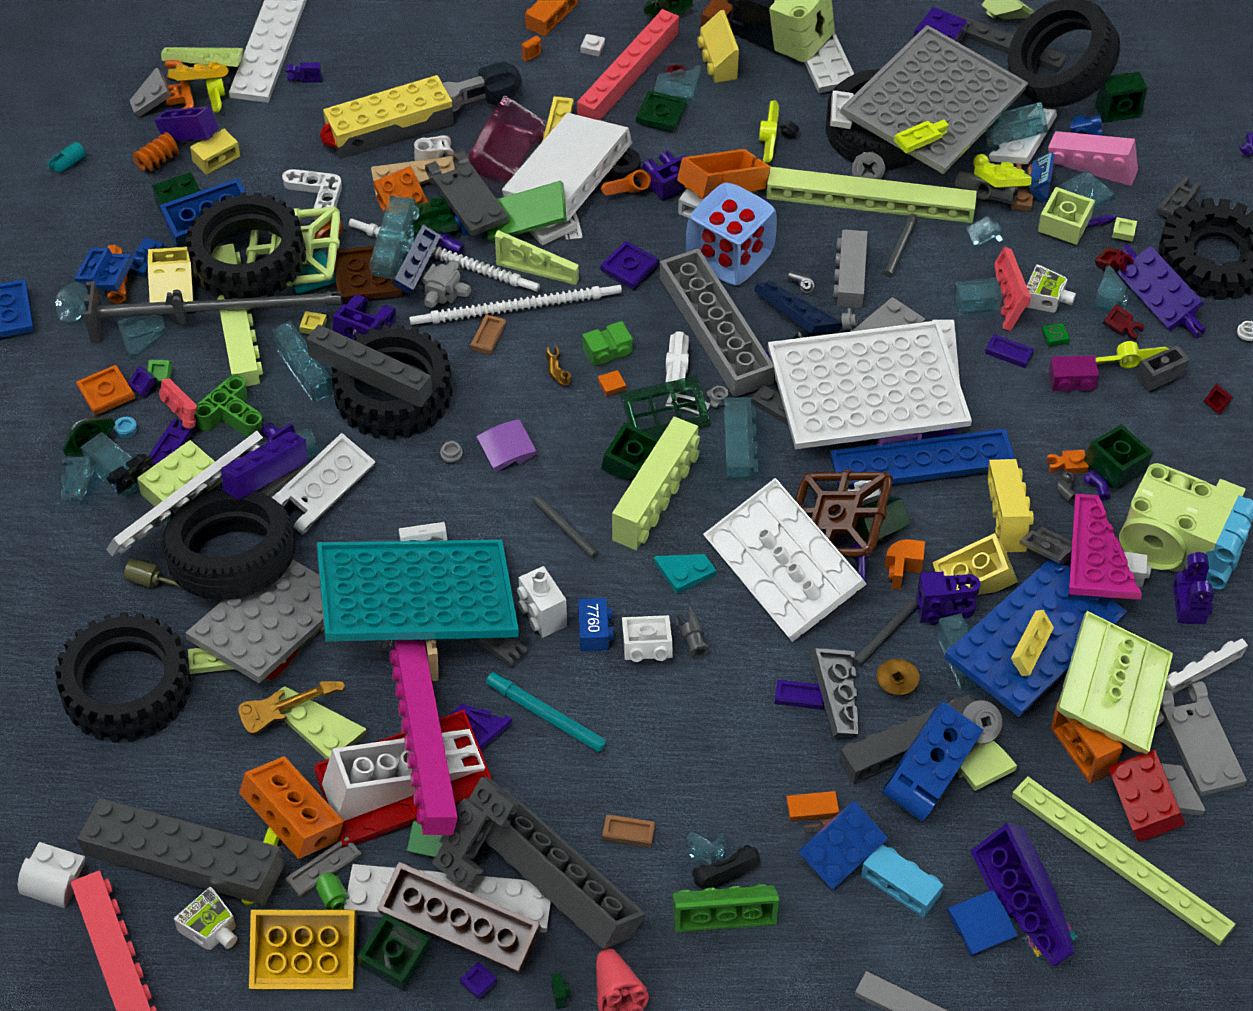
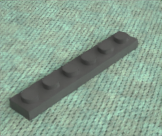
(1001, 41)

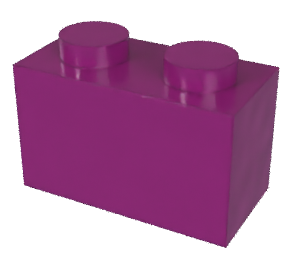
(1073, 373)

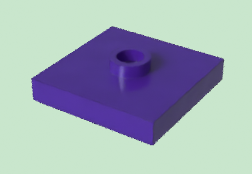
(629, 264)

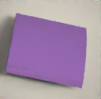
(507, 444)

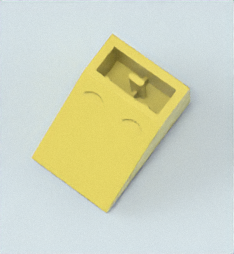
(169, 271)

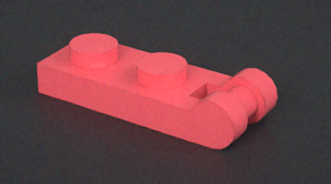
(178, 402)

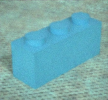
(902, 880)

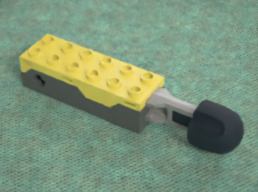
(411, 109)

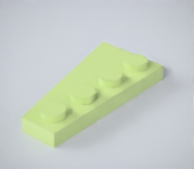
(223, 56)
(530, 259)
(321, 726)

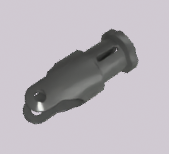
(692, 634)

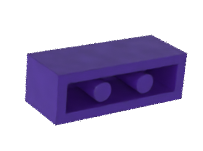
(187, 123)

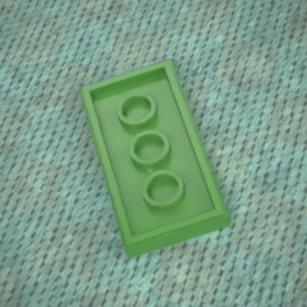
(532, 209)

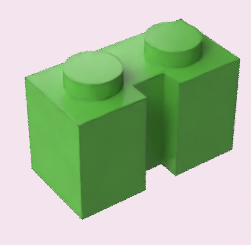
(607, 344)

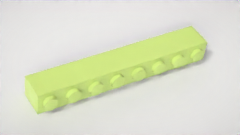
(237, 330)

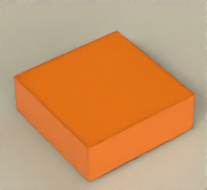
(531, 48)
(612, 383)

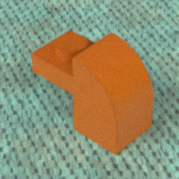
(904, 556)

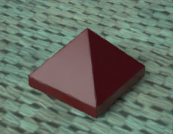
(1218, 399)

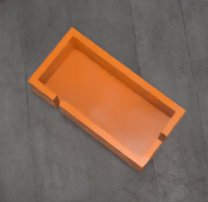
(710, 170)

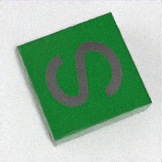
(1055, 334)

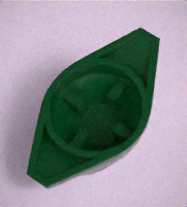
(676, 7)
(84, 431)

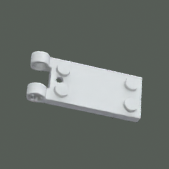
(325, 480)

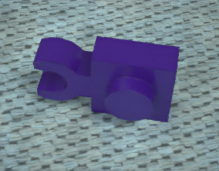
(308, 72)

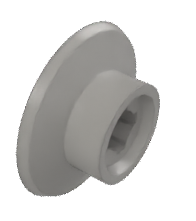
(981, 709)

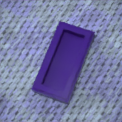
(1009, 351)
(798, 694)

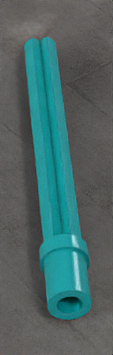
(509, 689)

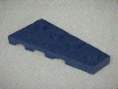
(797, 309)

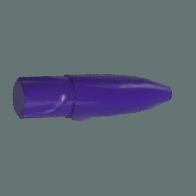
(1101, 220)

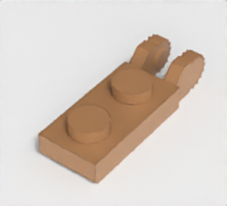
(1025, 197)

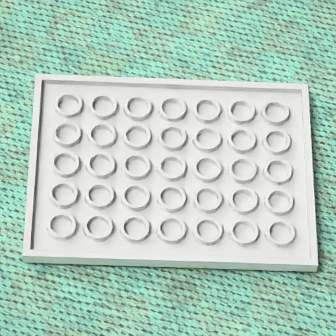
(868, 384)

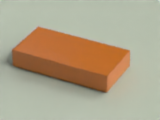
(812, 806)

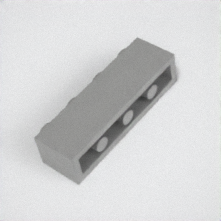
(851, 268)

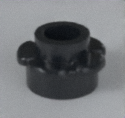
(789, 129)

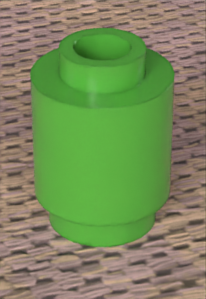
(331, 891)

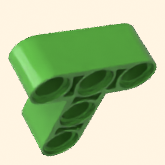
(228, 405)

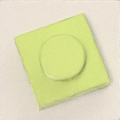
(1124, 229)

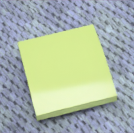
(985, 765)

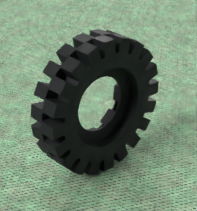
(1194, 221)

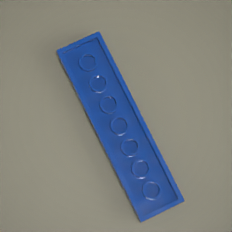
(927, 457)

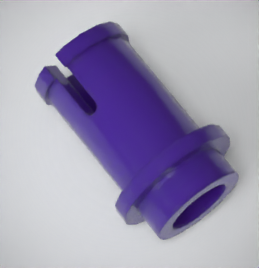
(450, 244)

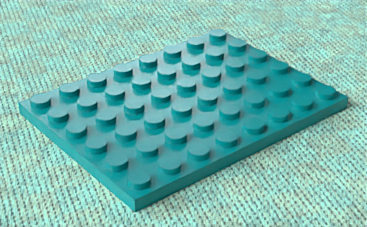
(415, 590)

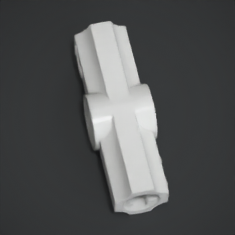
(677, 357)

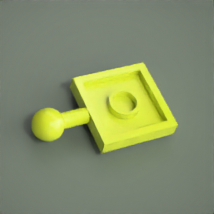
(1000, 175)

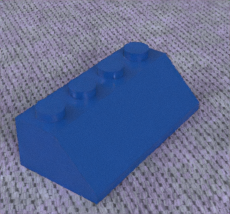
(180, 212)

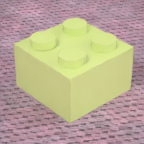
(1066, 215)

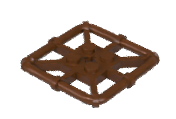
(849, 505)

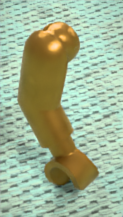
(554, 370)

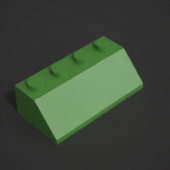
(725, 908)

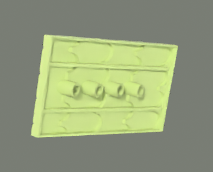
(1115, 682)

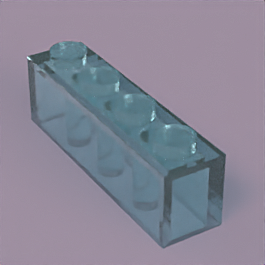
(394, 237)
(306, 369)
(739, 439)

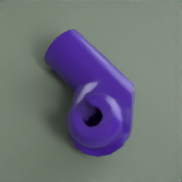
(1247, 149)
(1094, 477)

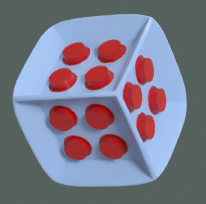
(732, 232)

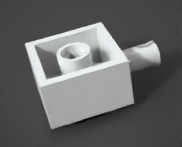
(542, 602)

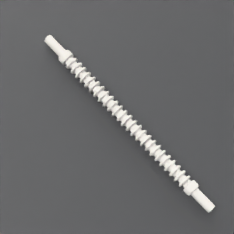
(514, 279)
(435, 316)

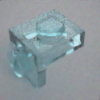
(984, 230)
(703, 849)

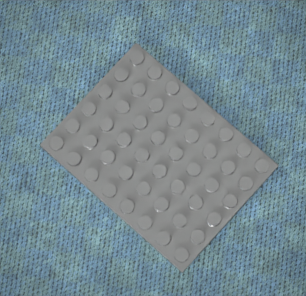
(934, 82)

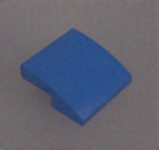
(104, 268)
(982, 922)

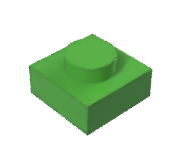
(160, 369)

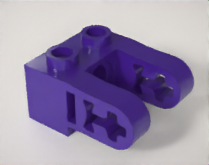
(352, 320)
(1192, 591)
(938, 594)

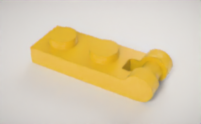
(199, 71)

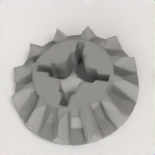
(868, 158)

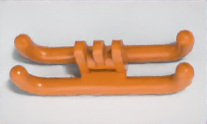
(180, 92)

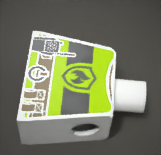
(1048, 290)
(207, 921)

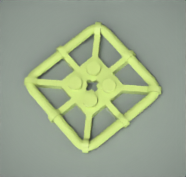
(326, 214)

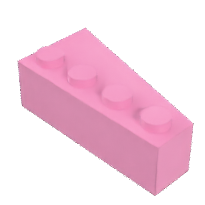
(1101, 155)

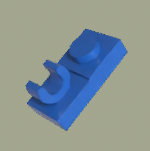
(140, 263)

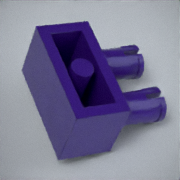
(664, 178)

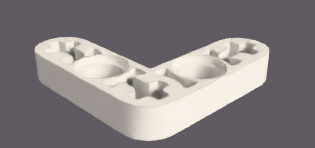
(321, 187)

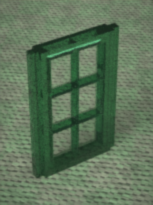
(664, 389)

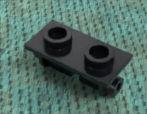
(126, 478)

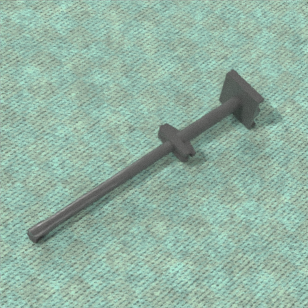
(178, 309)

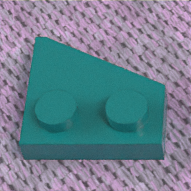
(685, 570)

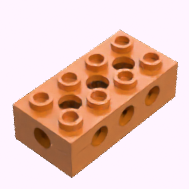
(291, 807)

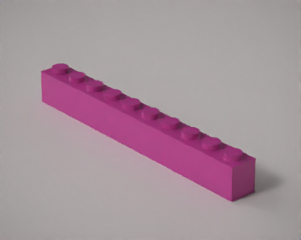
(423, 738)

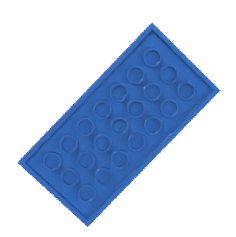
(988, 647)

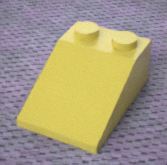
(983, 559)

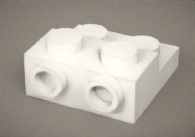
(647, 638)

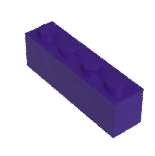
(264, 465)

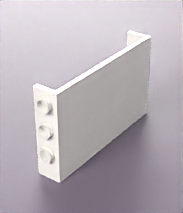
(575, 152)

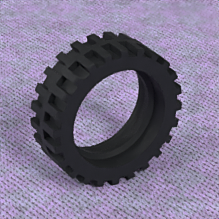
(239, 215)
(400, 416)
(117, 636)

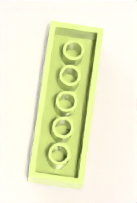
(655, 484)

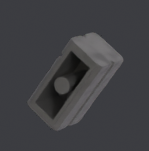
(1162, 368)

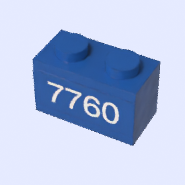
(594, 624)

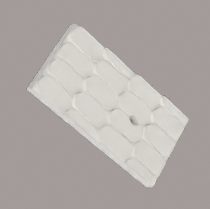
(784, 559)

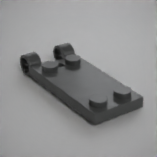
(468, 195)

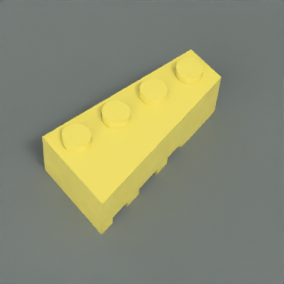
(1009, 503)

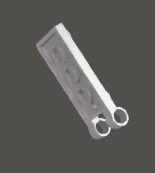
(890, 314)
(1202, 742)

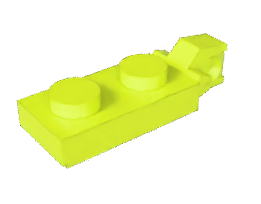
(920, 135)

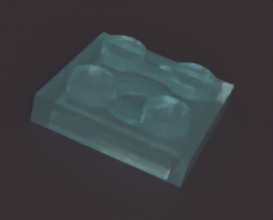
(1089, 186)

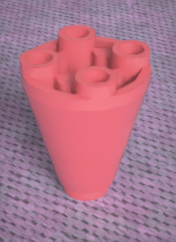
(618, 985)

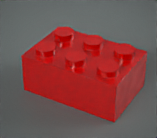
(1146, 796)

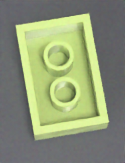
(173, 473)

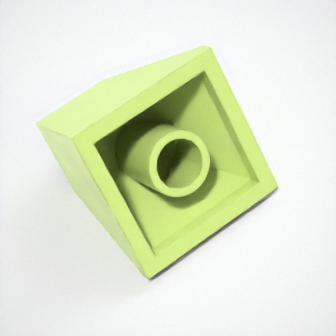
(1007, 9)

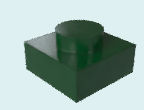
(560, 990)

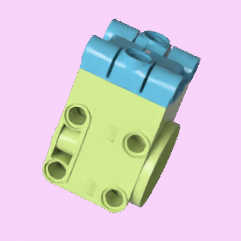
(1184, 516)

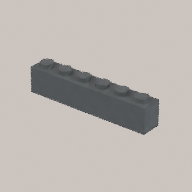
(369, 365)
(886, 749)

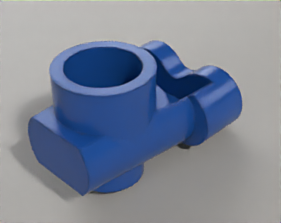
(1083, 125)

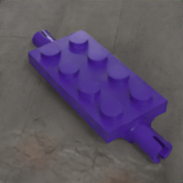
(1162, 290)

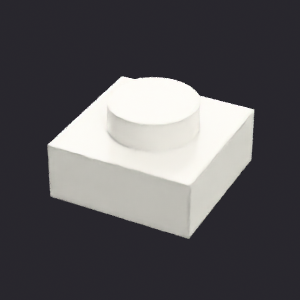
(593, 45)

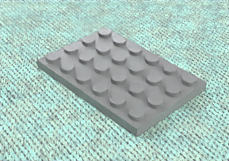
(265, 627)

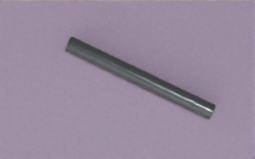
(900, 245)
(565, 526)
(885, 632)

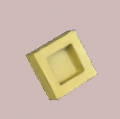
(311, 321)

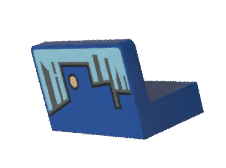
(1041, 176)

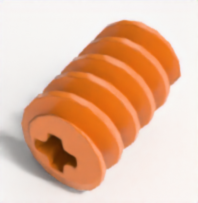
(156, 151)

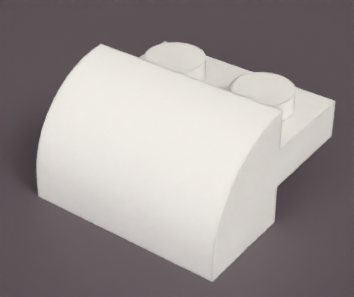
(49, 874)

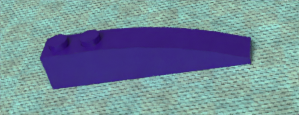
(1025, 890)

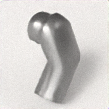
(804, 281)

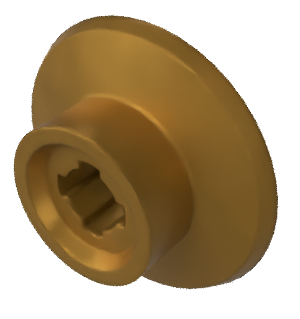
(901, 669)

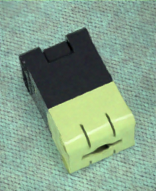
(785, 26)

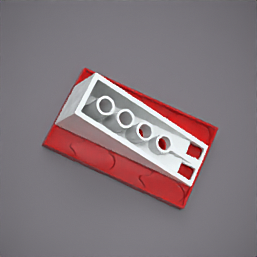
(372, 781)

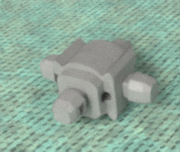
(443, 284)

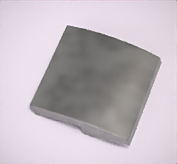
(1049, 545)

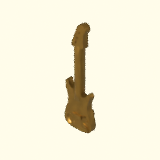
(259, 714)

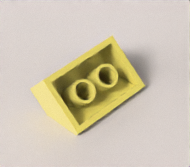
(719, 48)

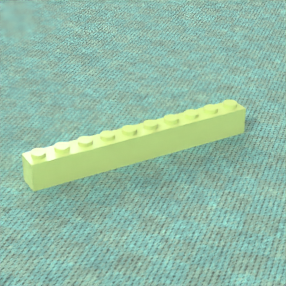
(871, 194)

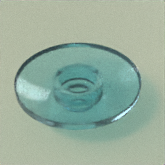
(70, 301)

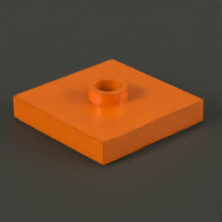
(105, 390)

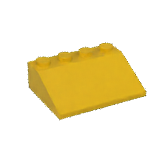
(302, 949)

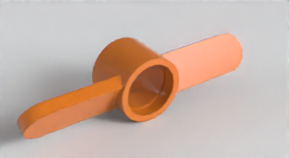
(627, 184)

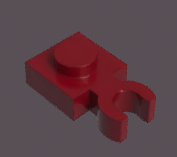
(1113, 258)
(1121, 321)

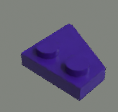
(484, 725)

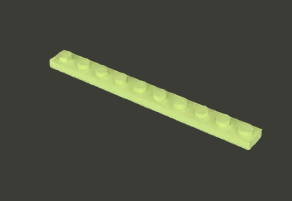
(1124, 861)

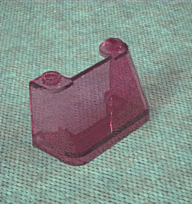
(505, 140)

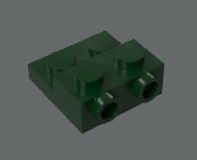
(436, 216)

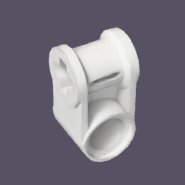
(432, 148)

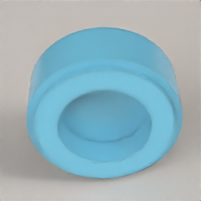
(125, 427)

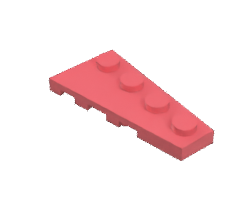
(1012, 286)

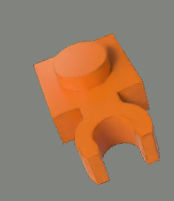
(1070, 461)

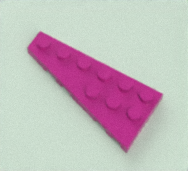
(1097, 557)

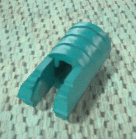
(67, 157)

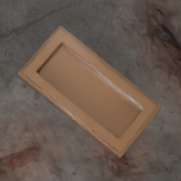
(488, 334)
(628, 831)

